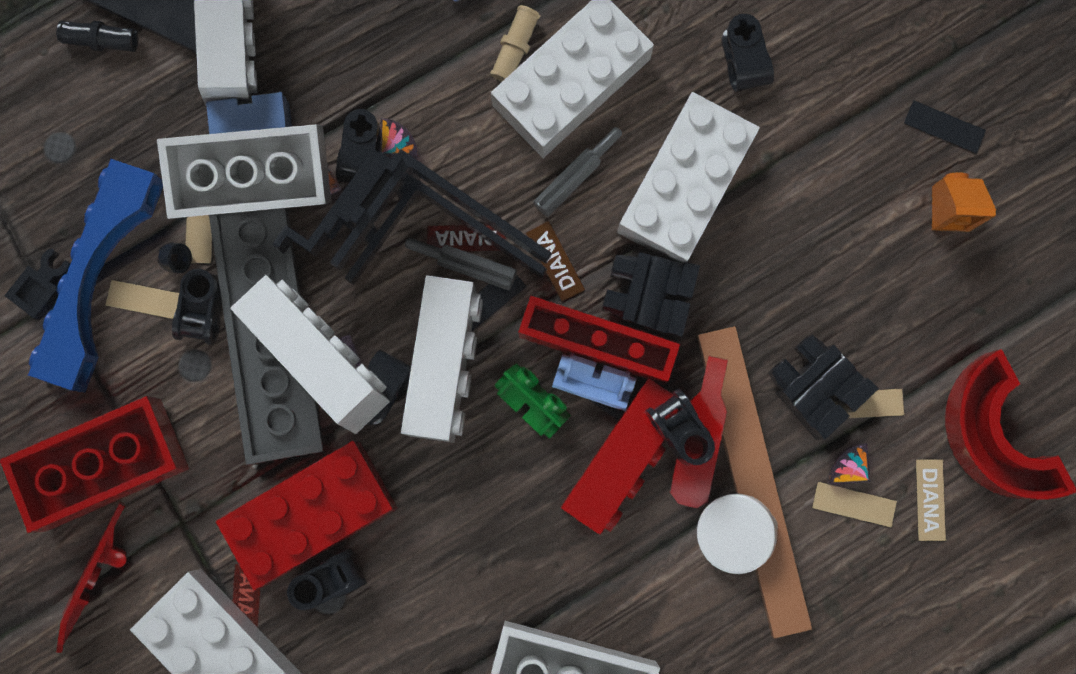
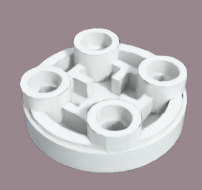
(737, 533)

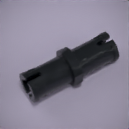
(97, 36)

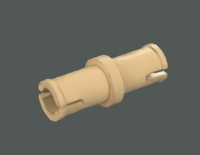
(515, 43)

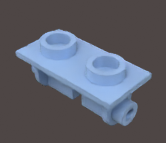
(581, 378)

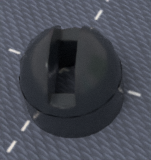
(183, 261)

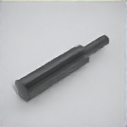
(574, 175)
(466, 263)

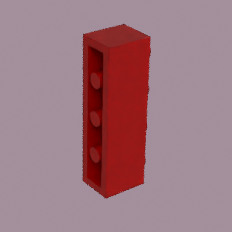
(598, 340)
(619, 463)

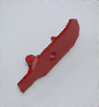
(693, 482)
(105, 553)

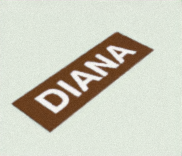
(559, 266)

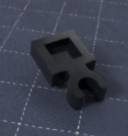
(36, 289)

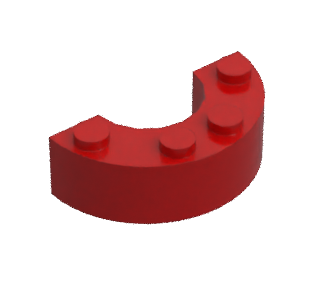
(979, 441)

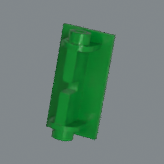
(546, 410)

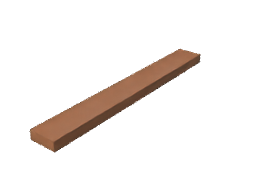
(754, 477)

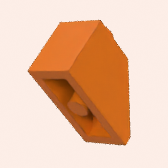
(960, 203)

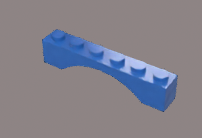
(67, 346)

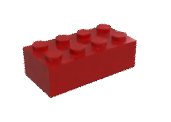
(94, 464)
(306, 515)

